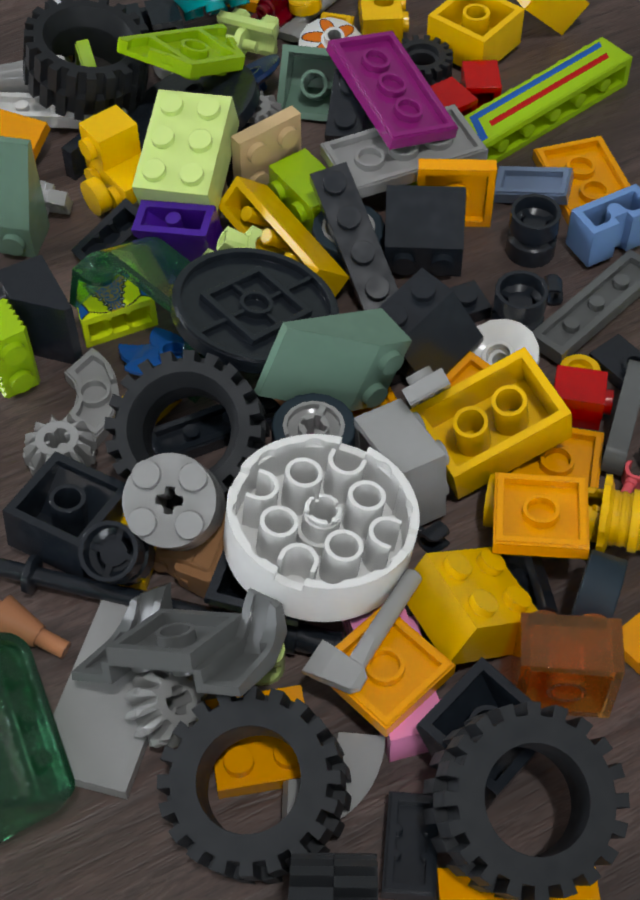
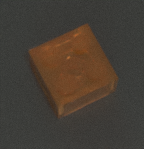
(569, 661)

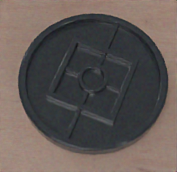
(238, 84)
(239, 299)

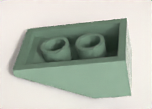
(22, 203)
(335, 356)

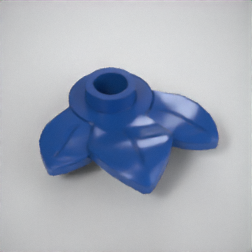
(160, 342)

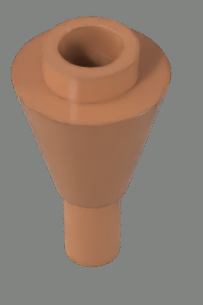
(20, 622)

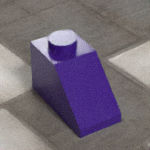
(181, 225)

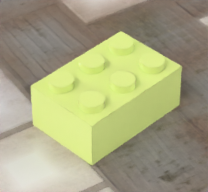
(186, 148)

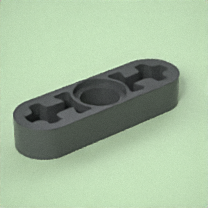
(623, 421)

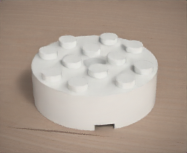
(320, 526)

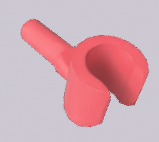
(629, 480)

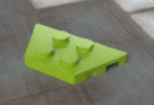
(186, 51)

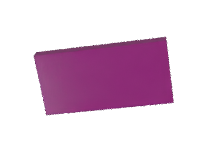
(391, 90)

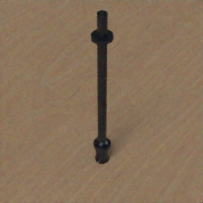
(31, 574)

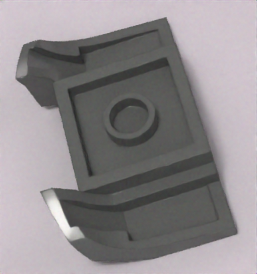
(218, 648)

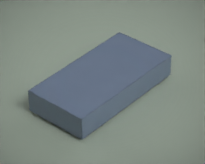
(519, 181)

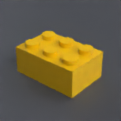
(496, 420)

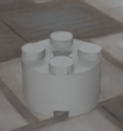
(160, 479)

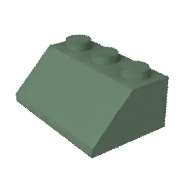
(306, 81)

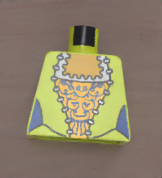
(116, 312)

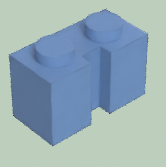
(605, 224)

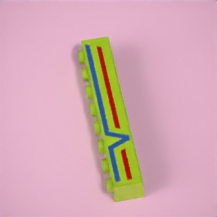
(550, 98)

